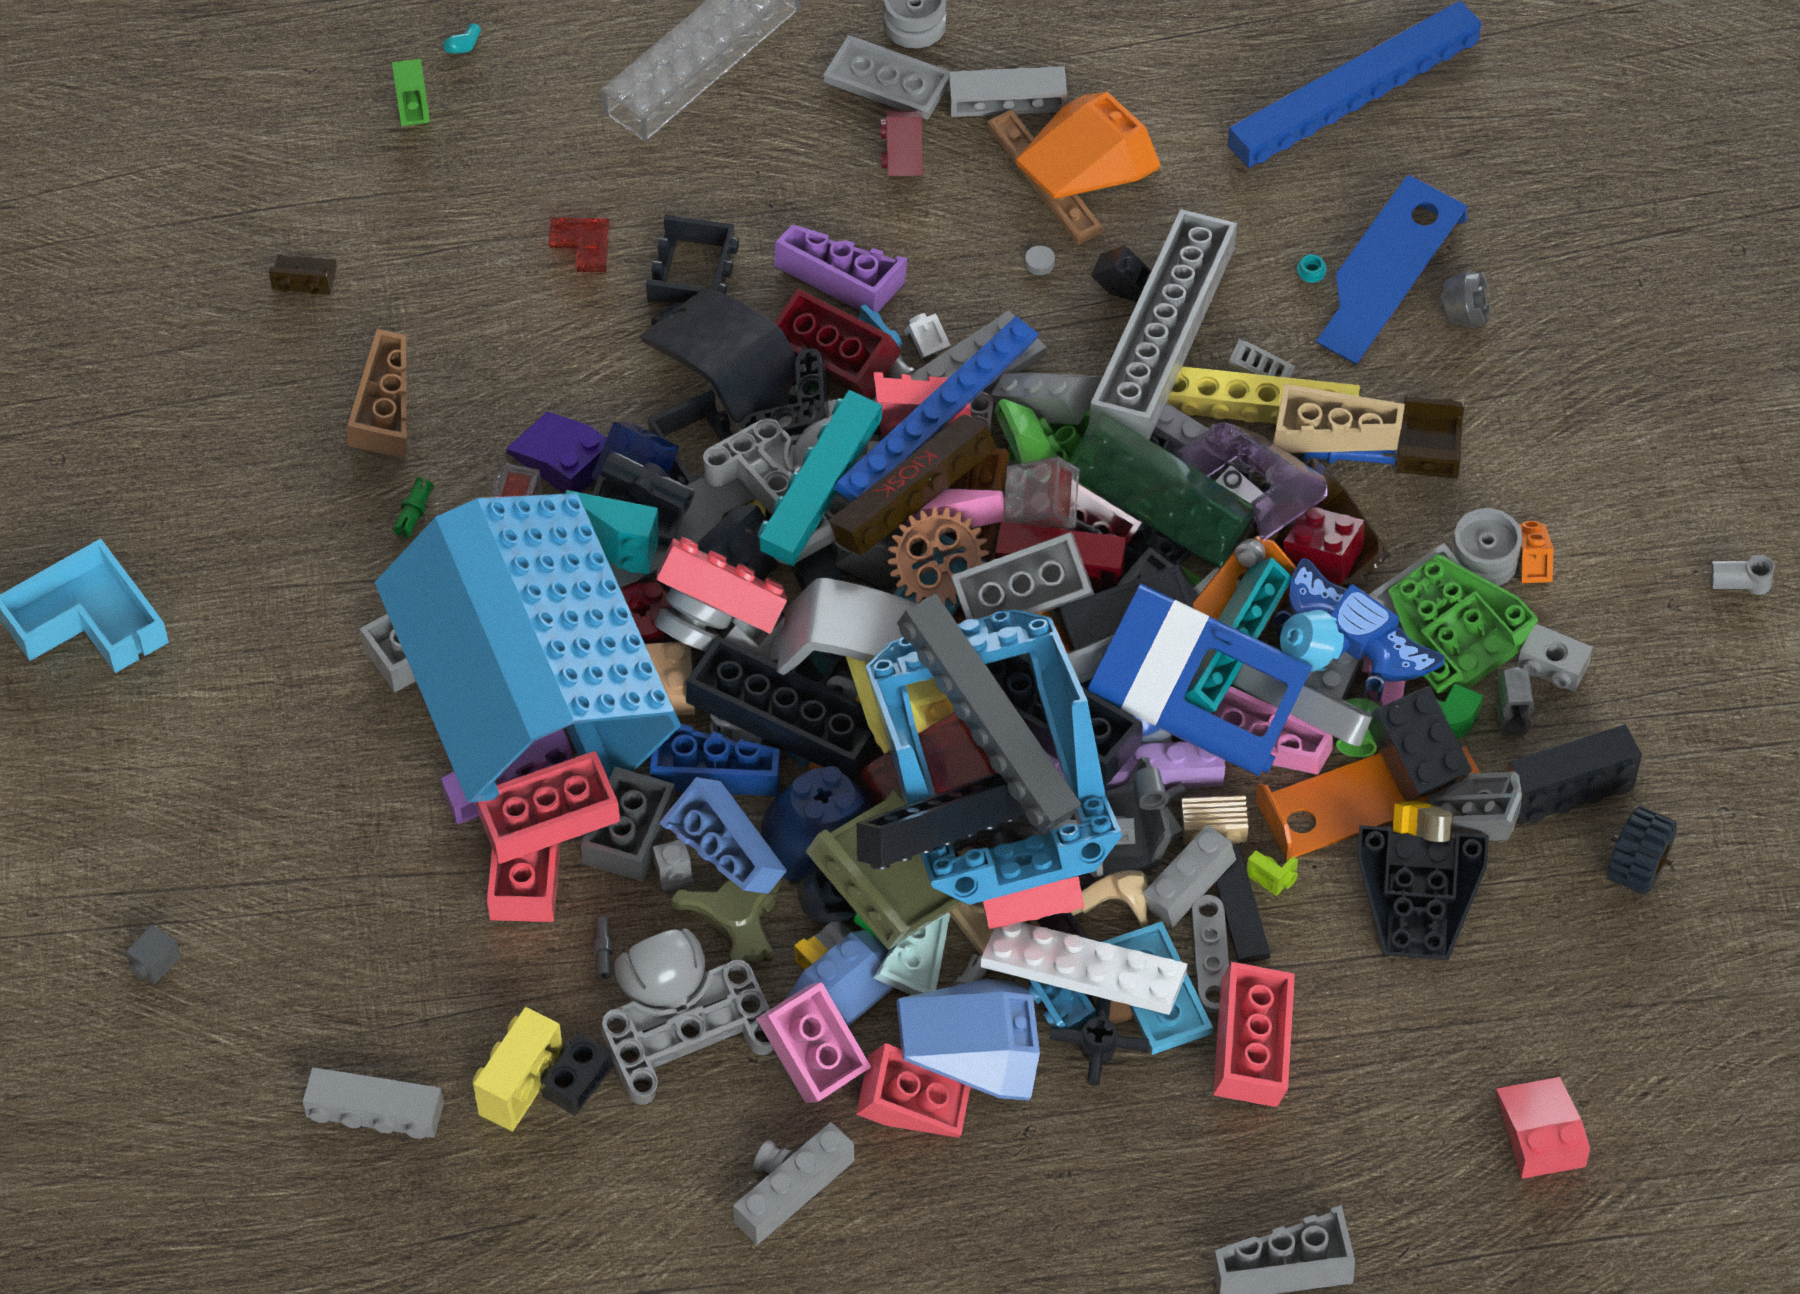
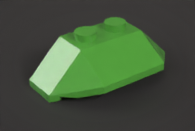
(1026, 432)

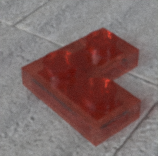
(586, 235)

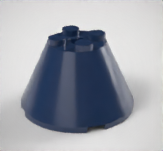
(807, 807)

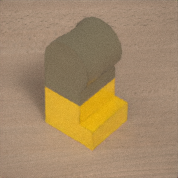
(1422, 820)

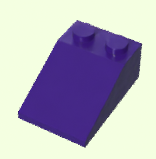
(561, 451)

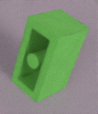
(410, 92)

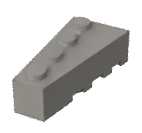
(1289, 1259)

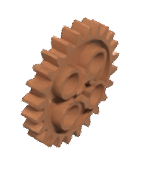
(928, 531)

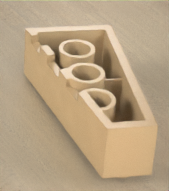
(1335, 422)

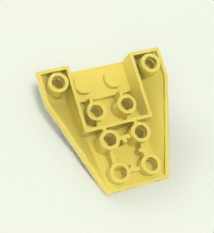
(925, 698)

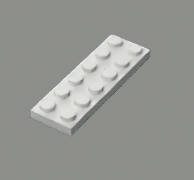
(1085, 966)

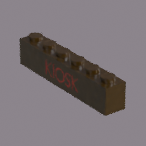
(912, 484)

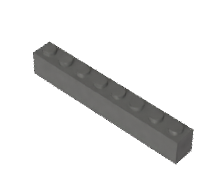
(988, 714)

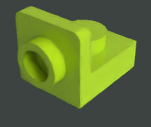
(1269, 874)

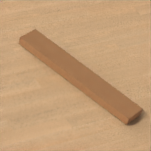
(1068, 210)

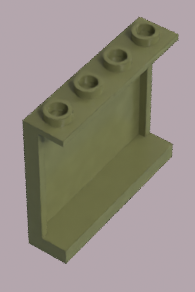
(888, 900)

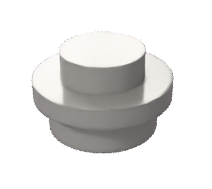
(1250, 552)

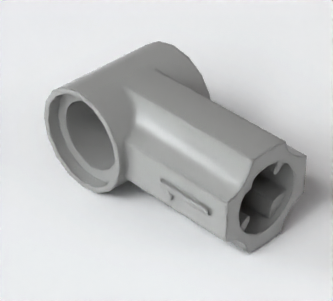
(1743, 574)

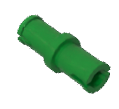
(413, 507)

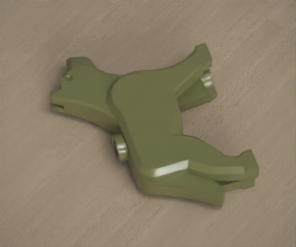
(735, 916)

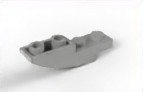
(1184, 429)

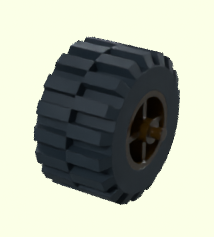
(1641, 850)

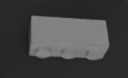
(1189, 875)

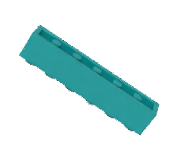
(813, 486)
(1247, 612)

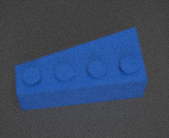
(739, 765)

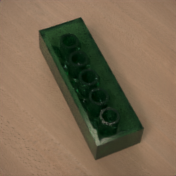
(1161, 490)

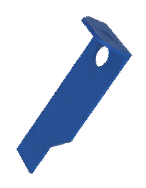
(1387, 266)

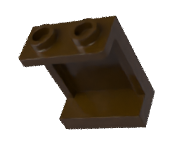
(1431, 437)

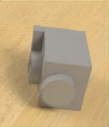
(672, 865)

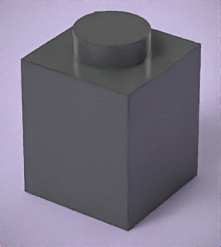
(152, 954)

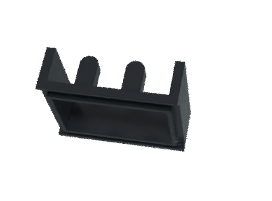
(693, 231)
(684, 415)

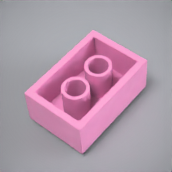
(813, 1042)

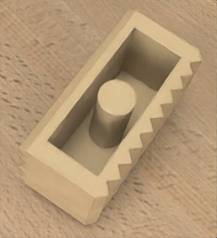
(1221, 813)

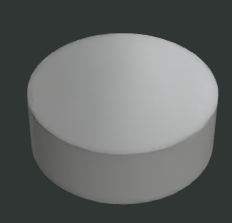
(1039, 260)

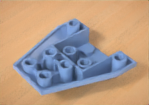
(974, 1035)

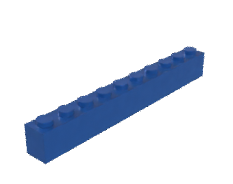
(1354, 84)

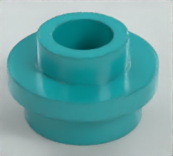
(1308, 263)

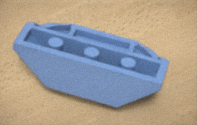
(849, 973)

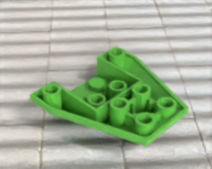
(1462, 619)

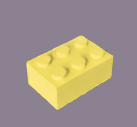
(515, 1067)

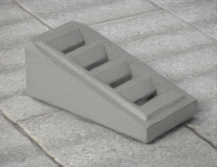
(1254, 354)

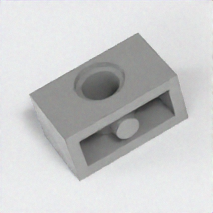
(1547, 644)

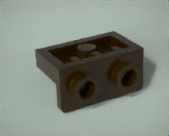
(303, 274)

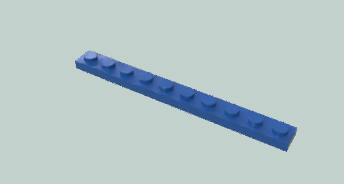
(939, 408)

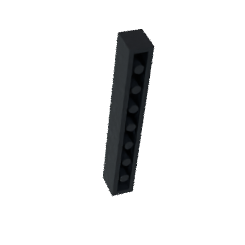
(936, 821)

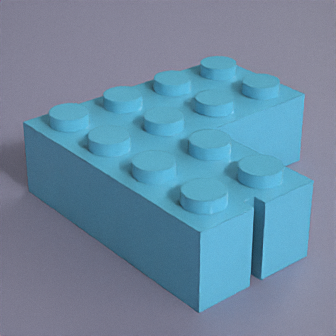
(86, 595)

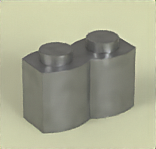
(1514, 701)

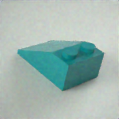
(624, 531)

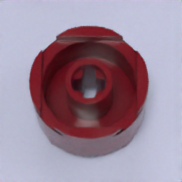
(644, 603)

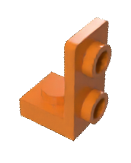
(1536, 553)

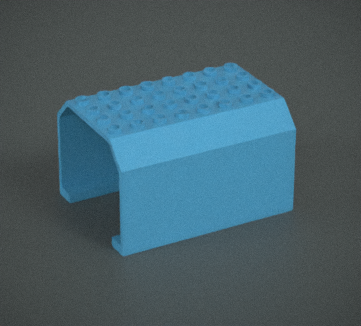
(522, 636)

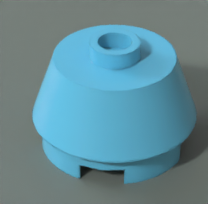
(1312, 638)

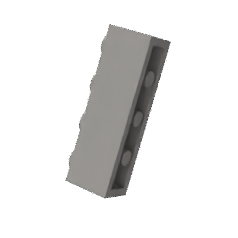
(1007, 89)
(373, 1103)
(793, 1183)

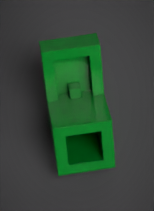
(1461, 709)

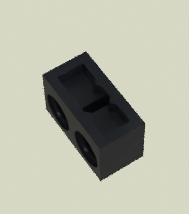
(582, 1076)

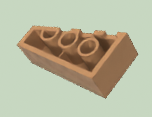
(380, 404)

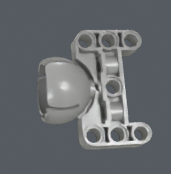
(764, 463)
(672, 991)

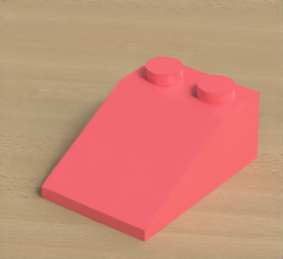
(911, 1096)
(1543, 1127)

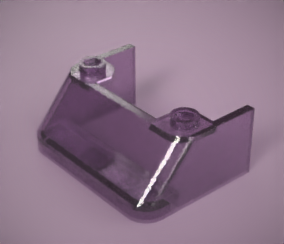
(1292, 482)

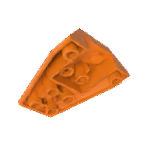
(1089, 148)

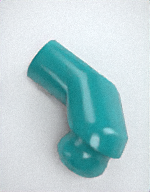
(462, 42)

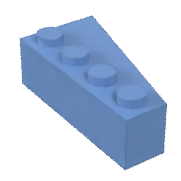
(724, 835)

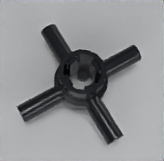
(1100, 1029)

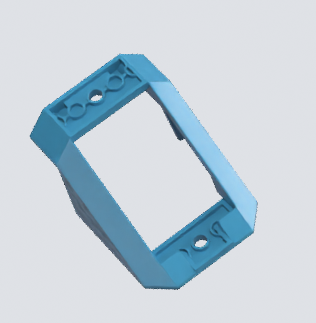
(1051, 856)

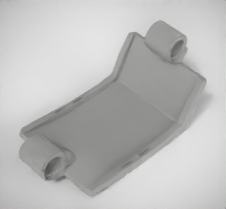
(837, 620)

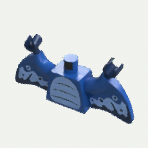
(1366, 627)

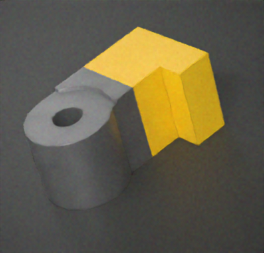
(810, 951)

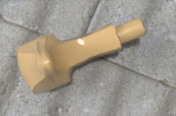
(1121, 885)

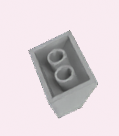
(1052, 396)

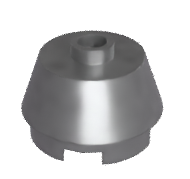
(1466, 299)

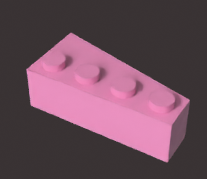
(1299, 743)

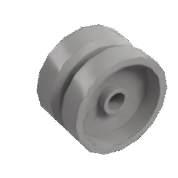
(915, 22)
(1488, 544)
(691, 620)

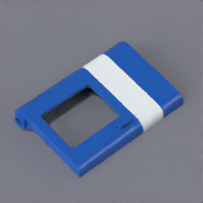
(1157, 659)

